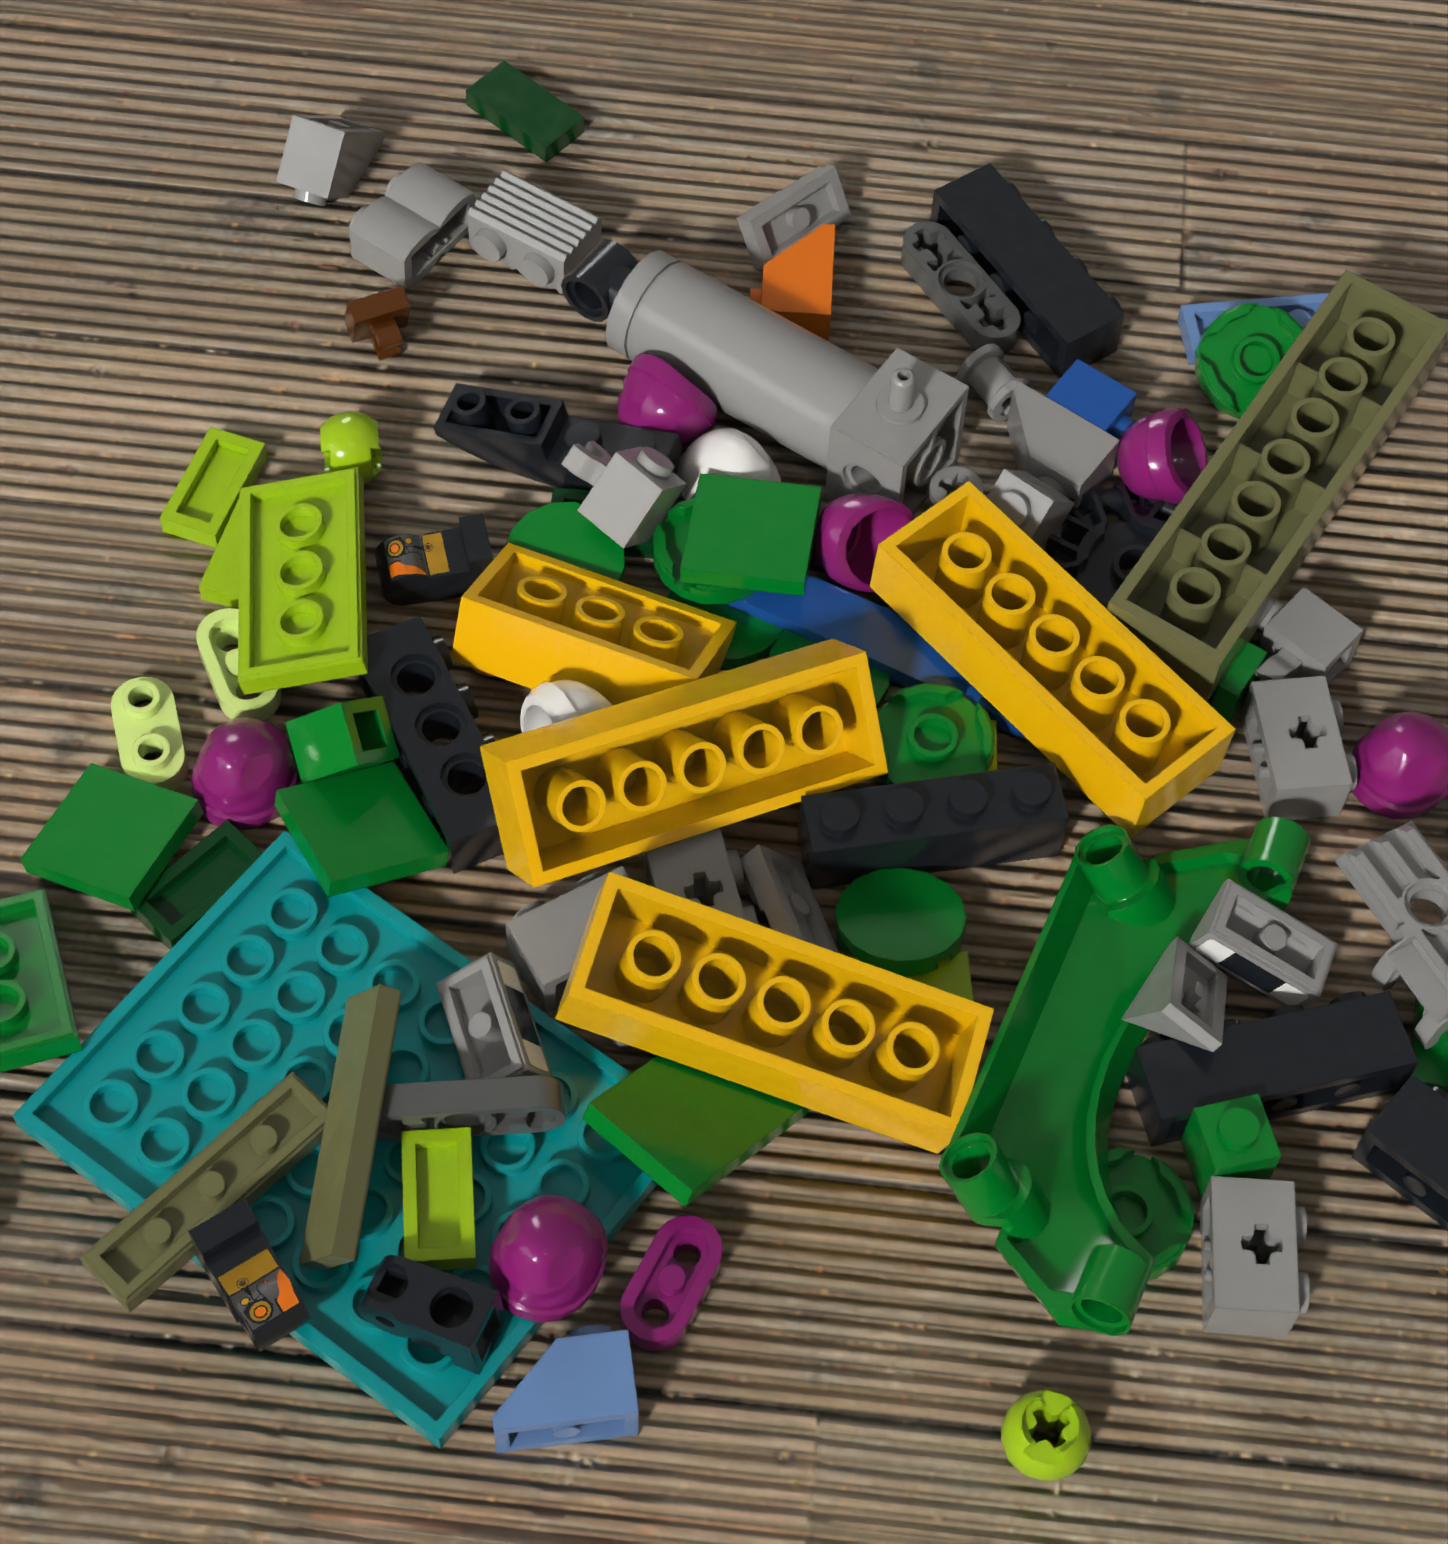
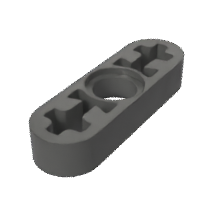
(958, 264)
(483, 1104)

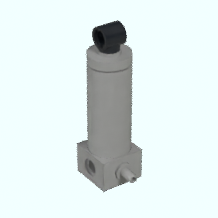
(861, 423)

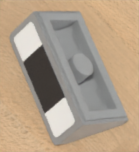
(1264, 946)
(492, 1021)

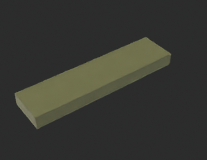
(351, 1128)
(235, 1166)

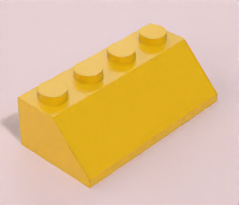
(556, 622)

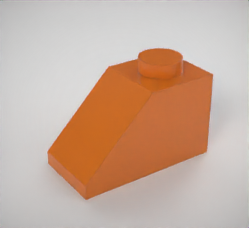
(800, 282)

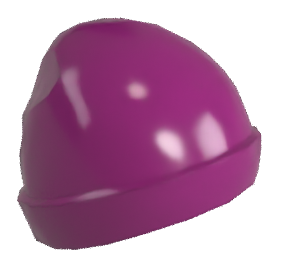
(664, 400)
(1162, 455)
(850, 536)
(1402, 766)
(241, 772)
(548, 1258)

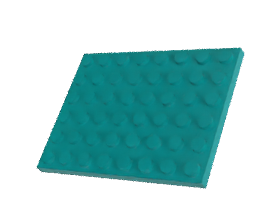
(266, 996)

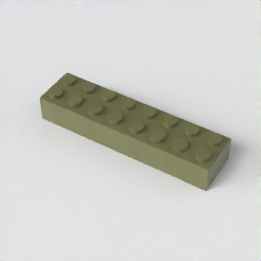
(1278, 480)

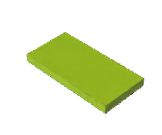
(302, 581)

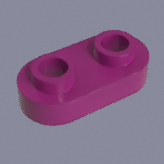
(670, 1286)

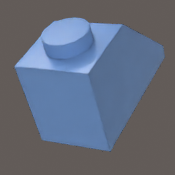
(572, 1394)

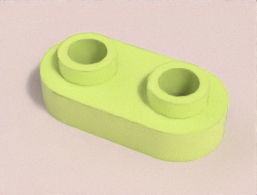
(213, 634)
(149, 731)

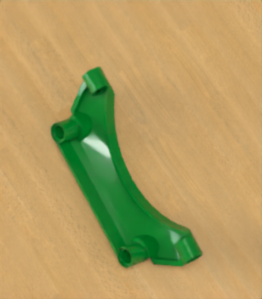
(1043, 1105)

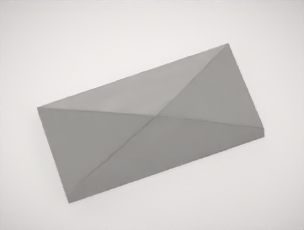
(1182, 998)

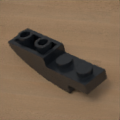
(535, 433)

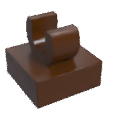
(379, 318)

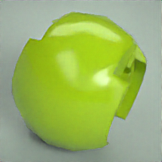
(351, 442)
(1041, 1459)

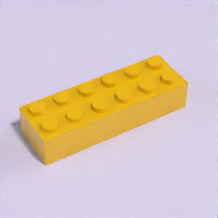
(1050, 658)
(683, 761)
(775, 1013)

